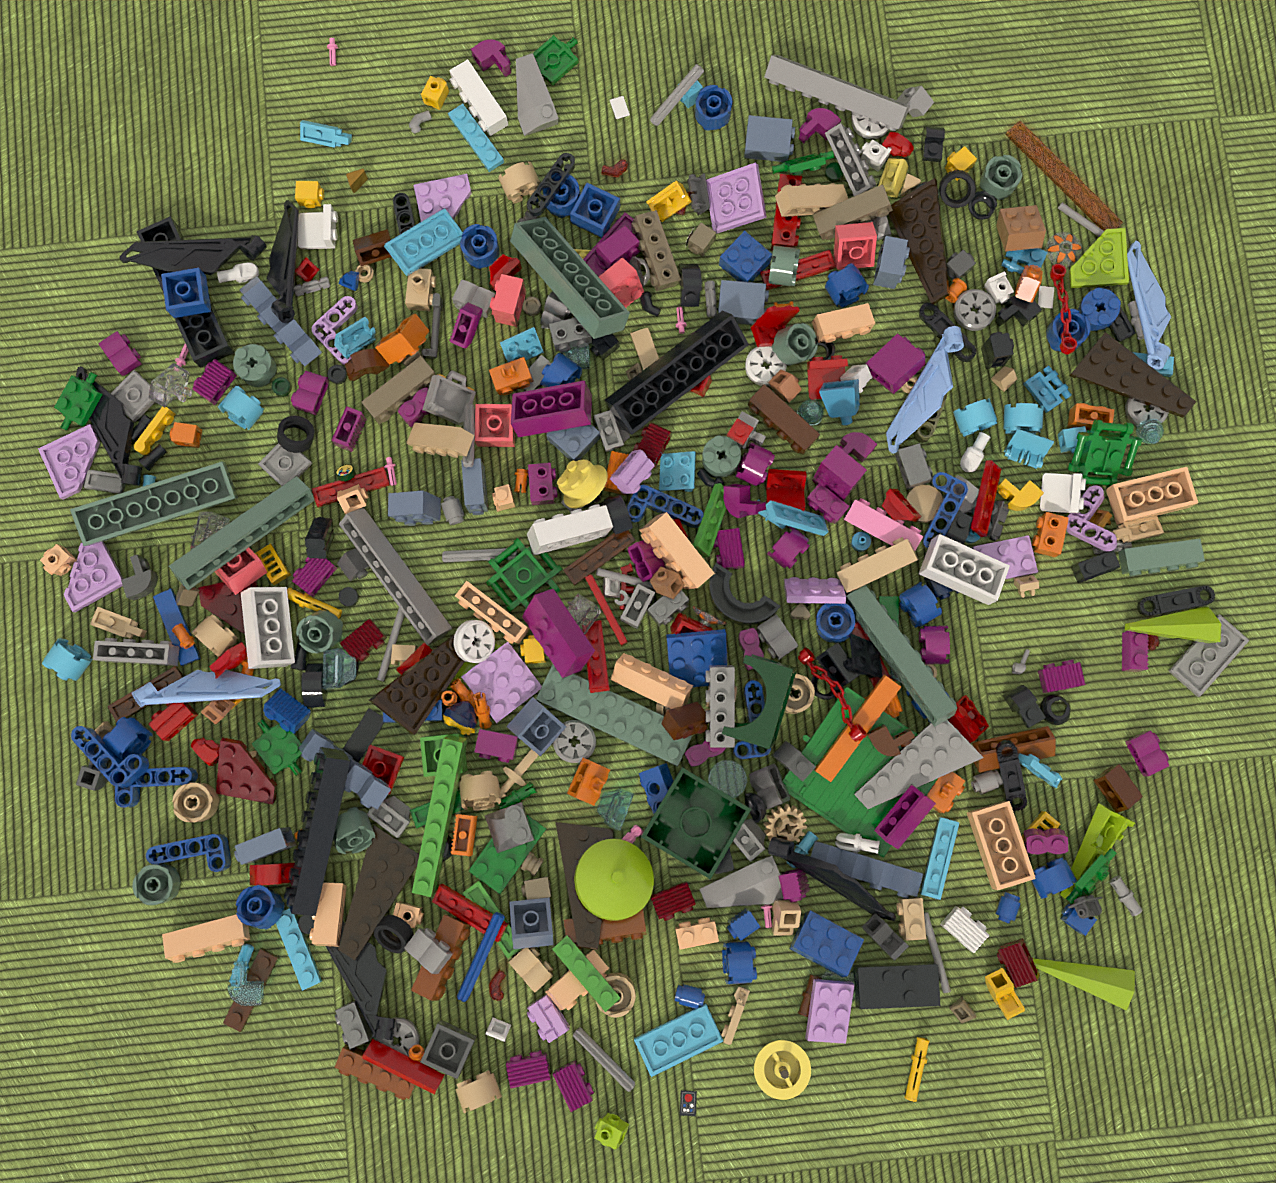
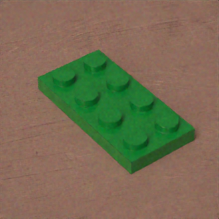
(499, 868)

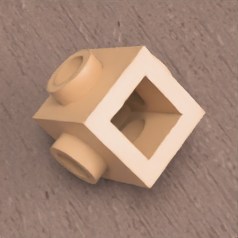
(58, 560)

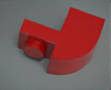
(270, 873)

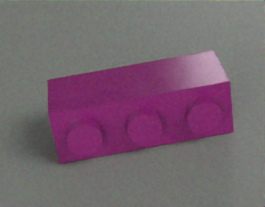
(904, 817)

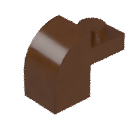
(365, 362)
(885, 743)

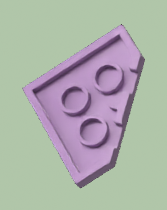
(441, 194)
(70, 459)
(92, 576)

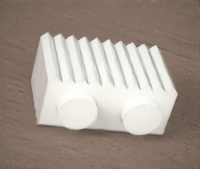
(964, 929)

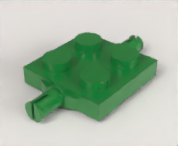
(555, 59)
(797, 165)
(78, 400)
(278, 748)
(1090, 878)

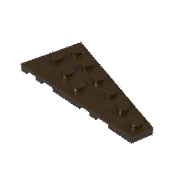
(919, 221)
(1125, 374)
(418, 689)
(573, 843)
(381, 879)

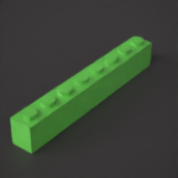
(439, 815)

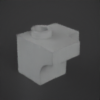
(917, 99)

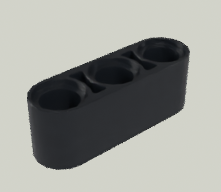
(403, 212)

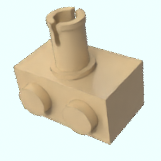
(420, 289)

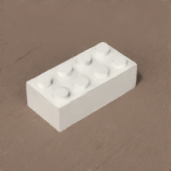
(569, 529)
(964, 569)
(267, 627)

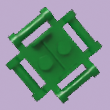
(1104, 451)
(521, 574)

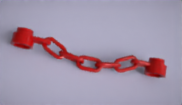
(1068, 343)
(857, 731)

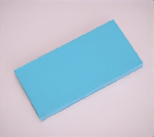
(424, 242)
(678, 1040)

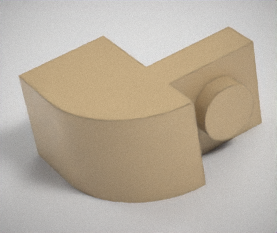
(785, 917)

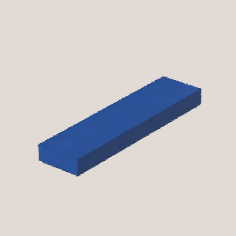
(172, 616)

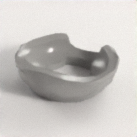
(636, 262)

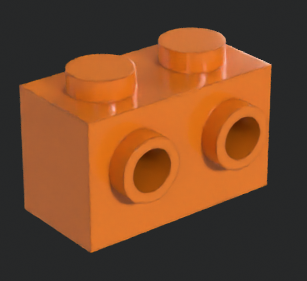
(1084, 415)
(1050, 534)

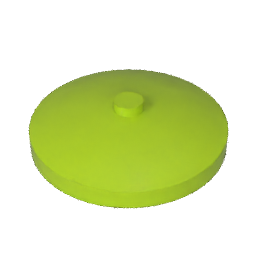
(614, 879)

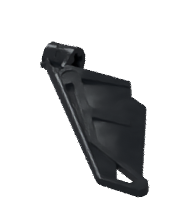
(194, 253)
(283, 262)
(114, 432)
(830, 876)
(366, 982)

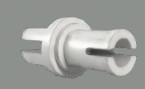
(241, 272)
(974, 455)
(856, 843)

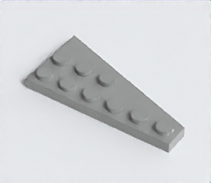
(928, 757)

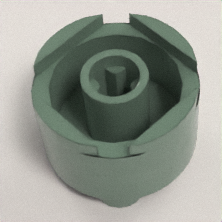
(1001, 176)
(784, 266)
(795, 344)
(254, 365)
(721, 446)
(319, 631)
(353, 831)
(168, 881)

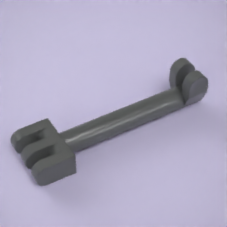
(437, 304)

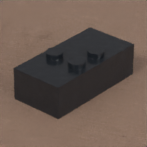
(896, 985)

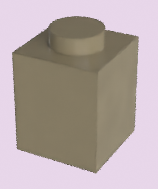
(701, 240)
(537, 888)

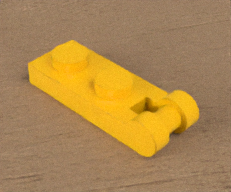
(154, 431)

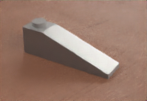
(533, 99)
(745, 887)

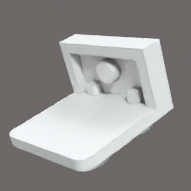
(318, 229)
(1062, 493)

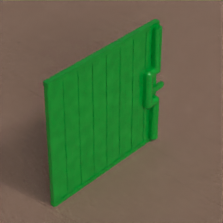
(836, 799)

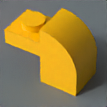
(1021, 498)
(1003, 993)

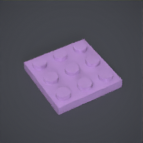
(736, 198)
(503, 680)

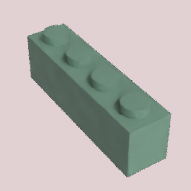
(1161, 556)

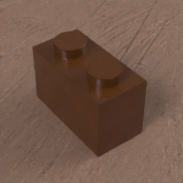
(371, 247)
(685, 721)
(1118, 788)

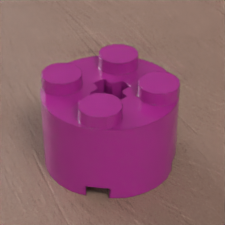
(754, 463)
(788, 548)
(935, 644)

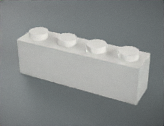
(478, 97)

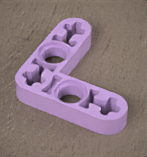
(330, 327)
(1083, 520)

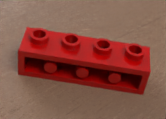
(785, 226)

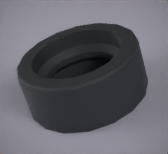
(967, 198)
(295, 422)
(387, 939)

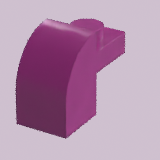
(490, 53)
(819, 121)
(858, 444)
(738, 501)

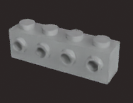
(849, 159)
(136, 653)
(721, 704)

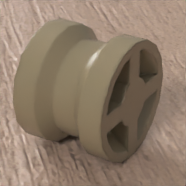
(532, 864)

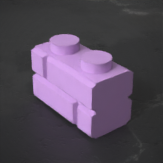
(632, 472)
(548, 1018)

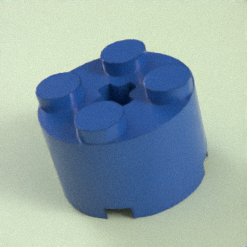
(713, 107)
(565, 198)
(488, 250)
(846, 285)
(1102, 299)
(1078, 328)
(560, 372)
(919, 604)
(835, 633)
(127, 738)
(1053, 878)
(263, 916)
(738, 962)

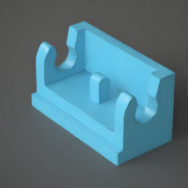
(354, 337)

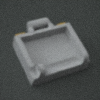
(448, 398)

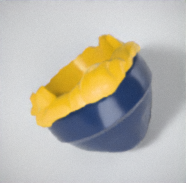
(461, 716)

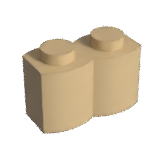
(532, 968)

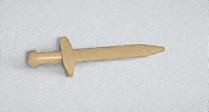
(515, 776)

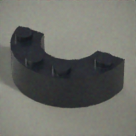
(733, 609)

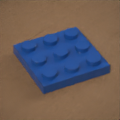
(693, 653)

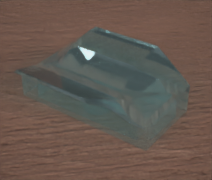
(337, 668)
(614, 807)

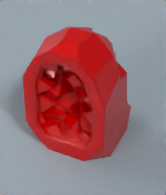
(898, 144)
(206, 750)

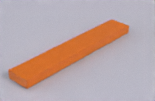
(866, 717)

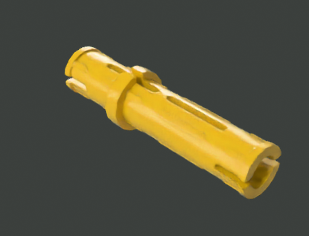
(293, 596)
(912, 1092)

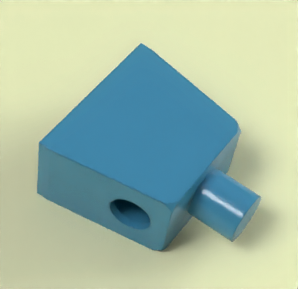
(841, 399)

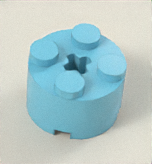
(241, 408)
(974, 416)
(1023, 417)
(67, 660)

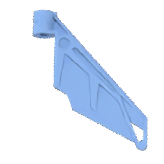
(1150, 306)
(928, 390)
(204, 687)

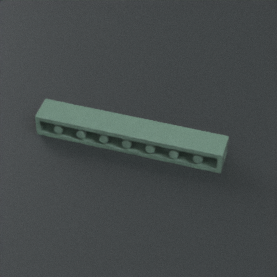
(241, 533)
(901, 657)

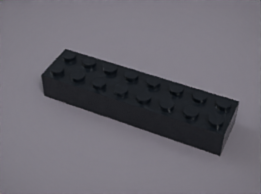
(202, 331)
(677, 372)
(317, 831)

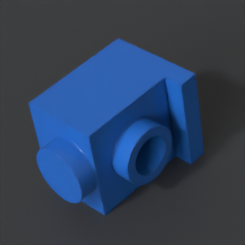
(1080, 925)

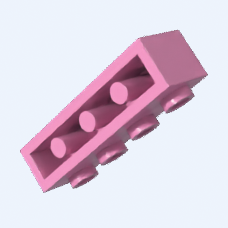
(879, 525)

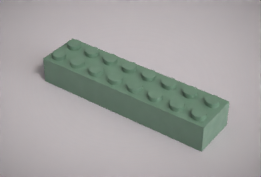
(569, 277)
(154, 504)
(611, 715)

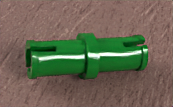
(517, 796)

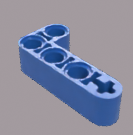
(670, 503)
(941, 512)
(751, 748)
(104, 754)
(156, 779)
(188, 851)

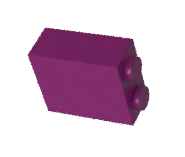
(896, 363)

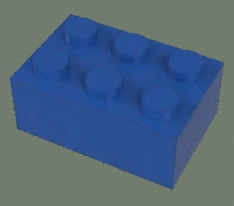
(826, 944)

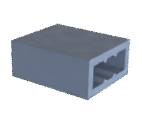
(769, 138)
(743, 300)
(475, 488)
(264, 845)

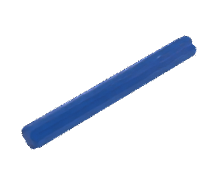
(480, 956)

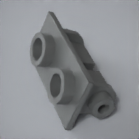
(700, 199)
(999, 513)
(1087, 906)

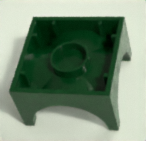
(778, 683)
(695, 823)

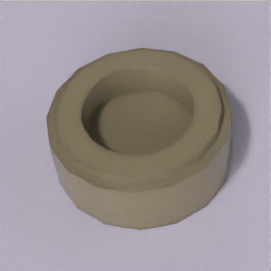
(531, 306)

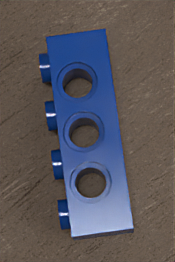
(648, 780)

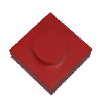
(740, 431)

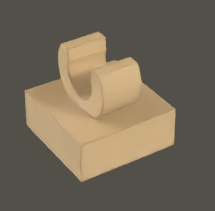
(1026, 583)

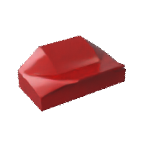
(503, 265)
(899, 507)
(229, 660)

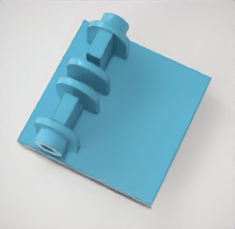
(522, 345)
(1028, 447)
(677, 471)

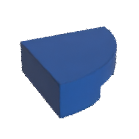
(350, 280)

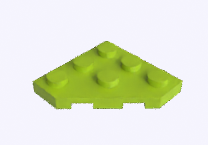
(1103, 262)

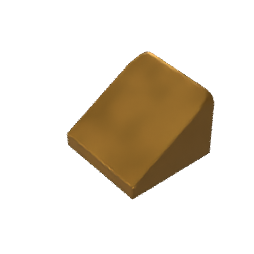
(356, 179)

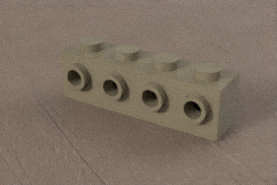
(854, 210)
(655, 250)
(398, 390)

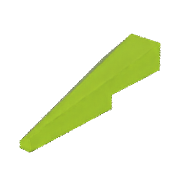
(1192, 625)
(1100, 837)
(1106, 983)

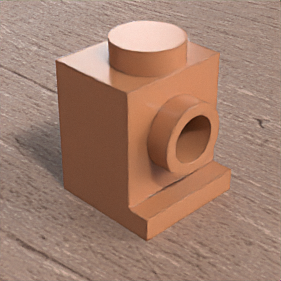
(217, 710)

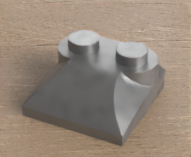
(509, 827)

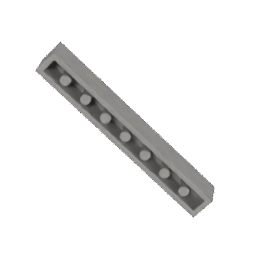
(836, 91)
(395, 576)

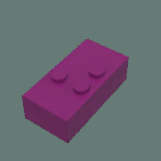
(551, 409)
(839, 473)
(558, 633)

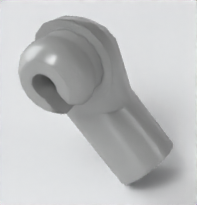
(417, 120)

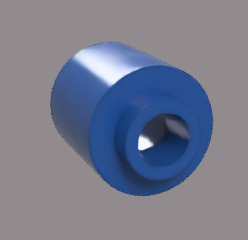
(1008, 907)
(689, 996)

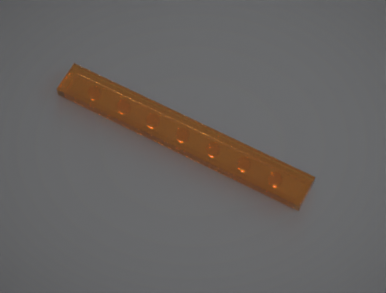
(1063, 177)

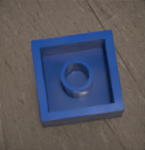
(595, 210)
(745, 258)
(186, 292)

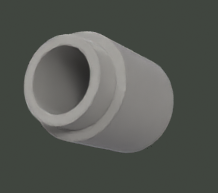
(452, 510)
(986, 782)

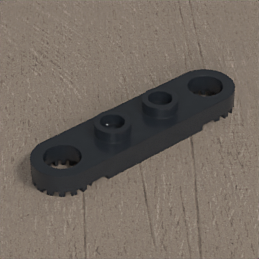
(938, 323)
(1176, 600)
(1011, 775)

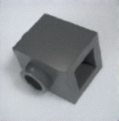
(960, 264)
(353, 565)

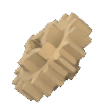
(779, 819)

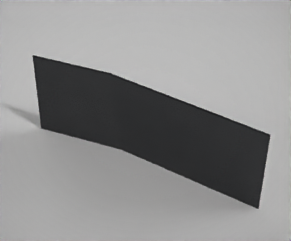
(364, 735)

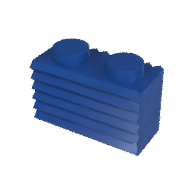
(286, 711)
(742, 924)

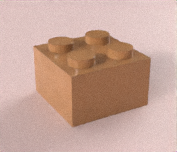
(1021, 228)

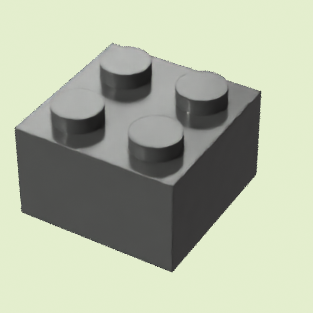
(448, 1049)

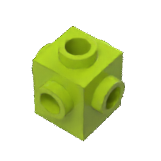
(611, 1130)

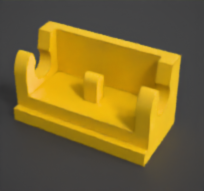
(669, 200)

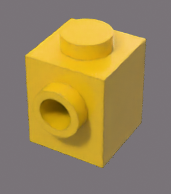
(435, 92)
(961, 160)
(309, 193)
(532, 651)

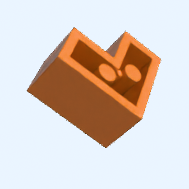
(403, 340)

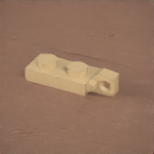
(1138, 529)
(116, 624)
(735, 1013)

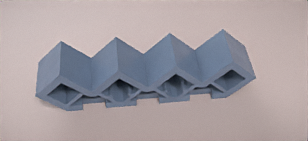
(290, 333)
(359, 778)
(874, 871)

